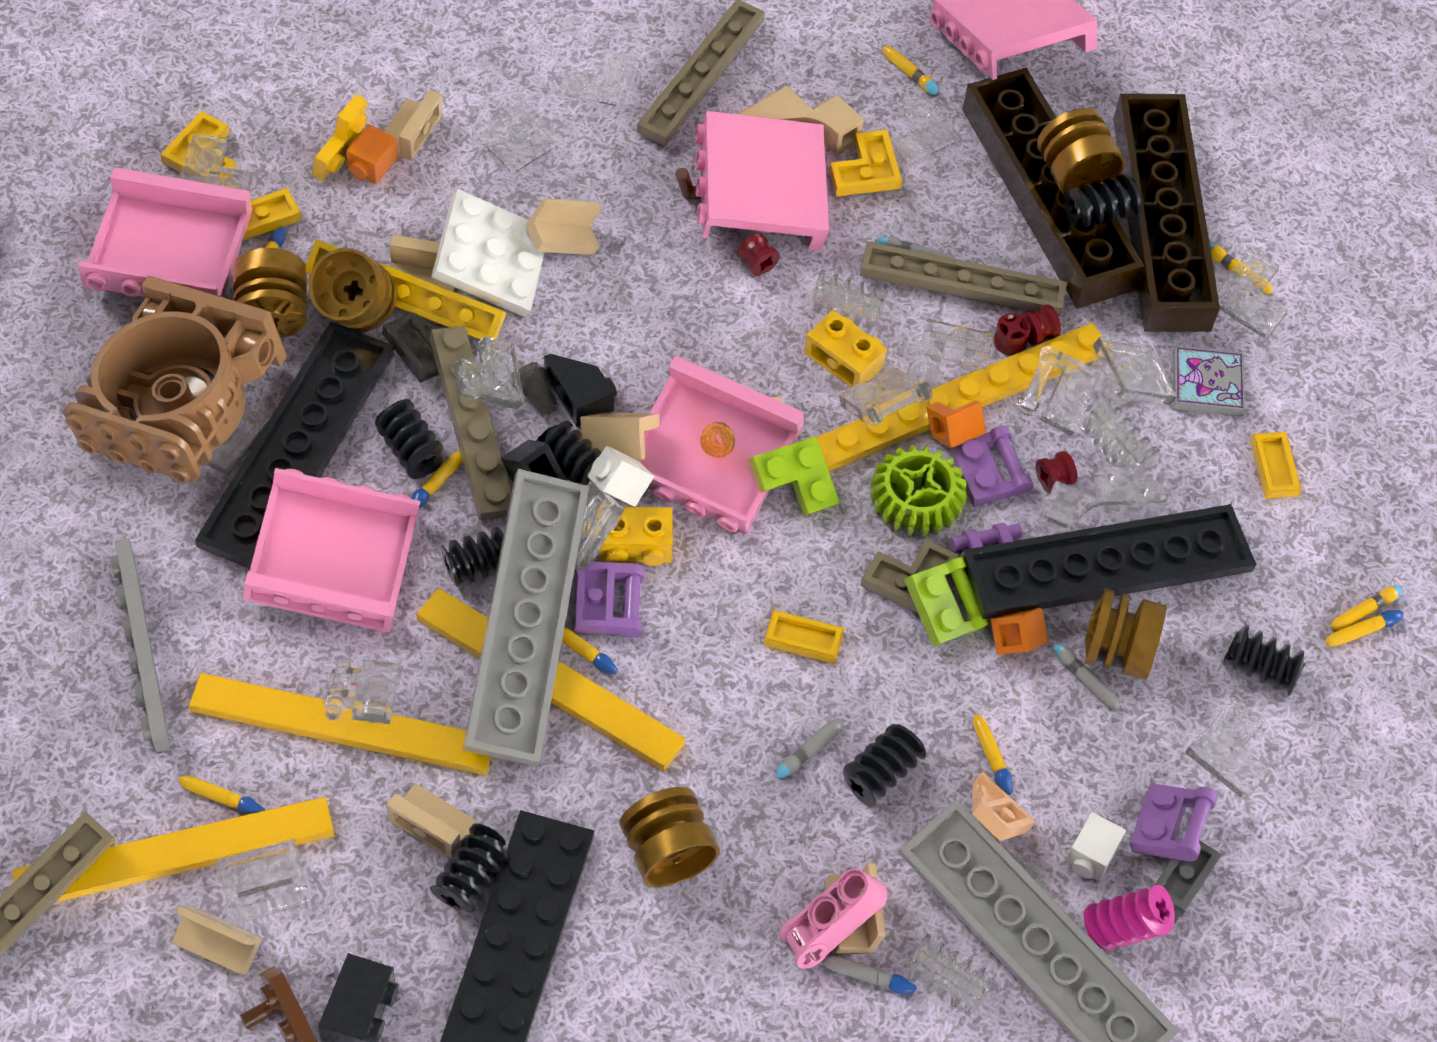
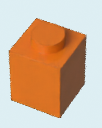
(372, 154)

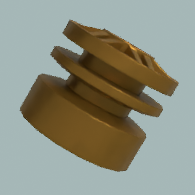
(1079, 149)
(337, 280)
(273, 282)
(1125, 634)
(669, 837)

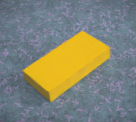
(1275, 465)
(804, 636)

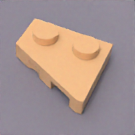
(997, 810)

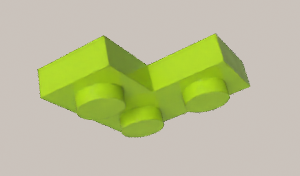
(803, 467)

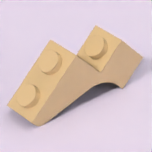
(836, 115)

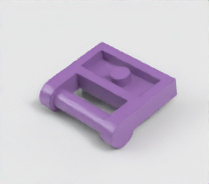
(981, 472)
(596, 599)
(1162, 818)

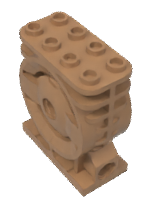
(161, 373)

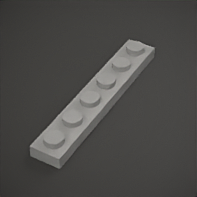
(142, 658)

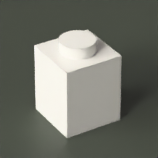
(620, 476)
(1095, 847)

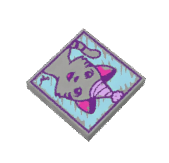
(1208, 381)

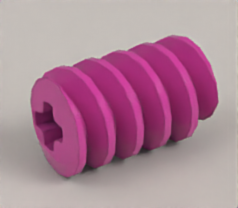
(1130, 918)

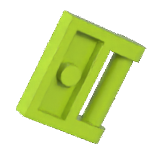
(938, 606)

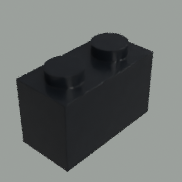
(358, 1001)

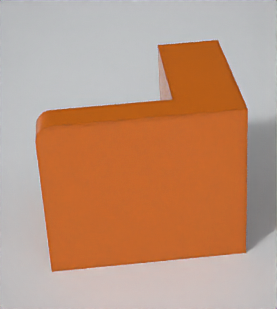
(956, 425)
(1019, 631)

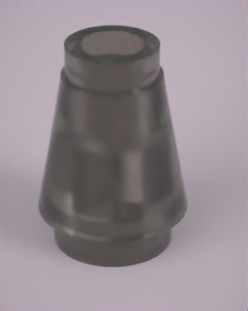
(538, 388)

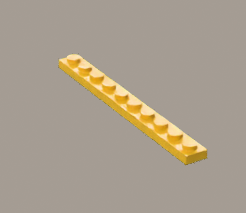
(983, 385)

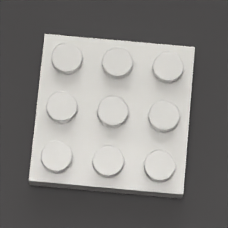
(488, 254)

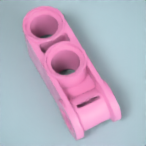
(814, 926)

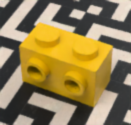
(845, 349)
(640, 536)

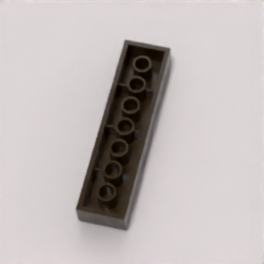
(1008, 120)
(1171, 230)

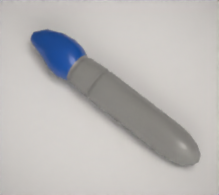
(869, 974)

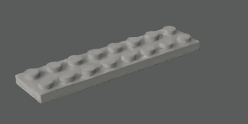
(526, 619)
(1031, 933)

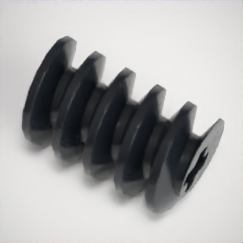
(1102, 199)
(410, 439)
(570, 452)
(473, 555)
(1266, 659)
(883, 762)
(470, 867)

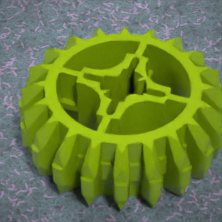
(928, 506)

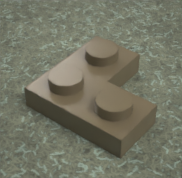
(887, 574)

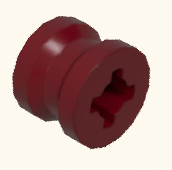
(758, 254)
(1043, 324)
(1010, 325)
(1059, 469)

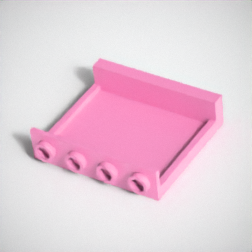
(1005, 28)
(762, 176)
(167, 231)
(701, 482)
(332, 550)

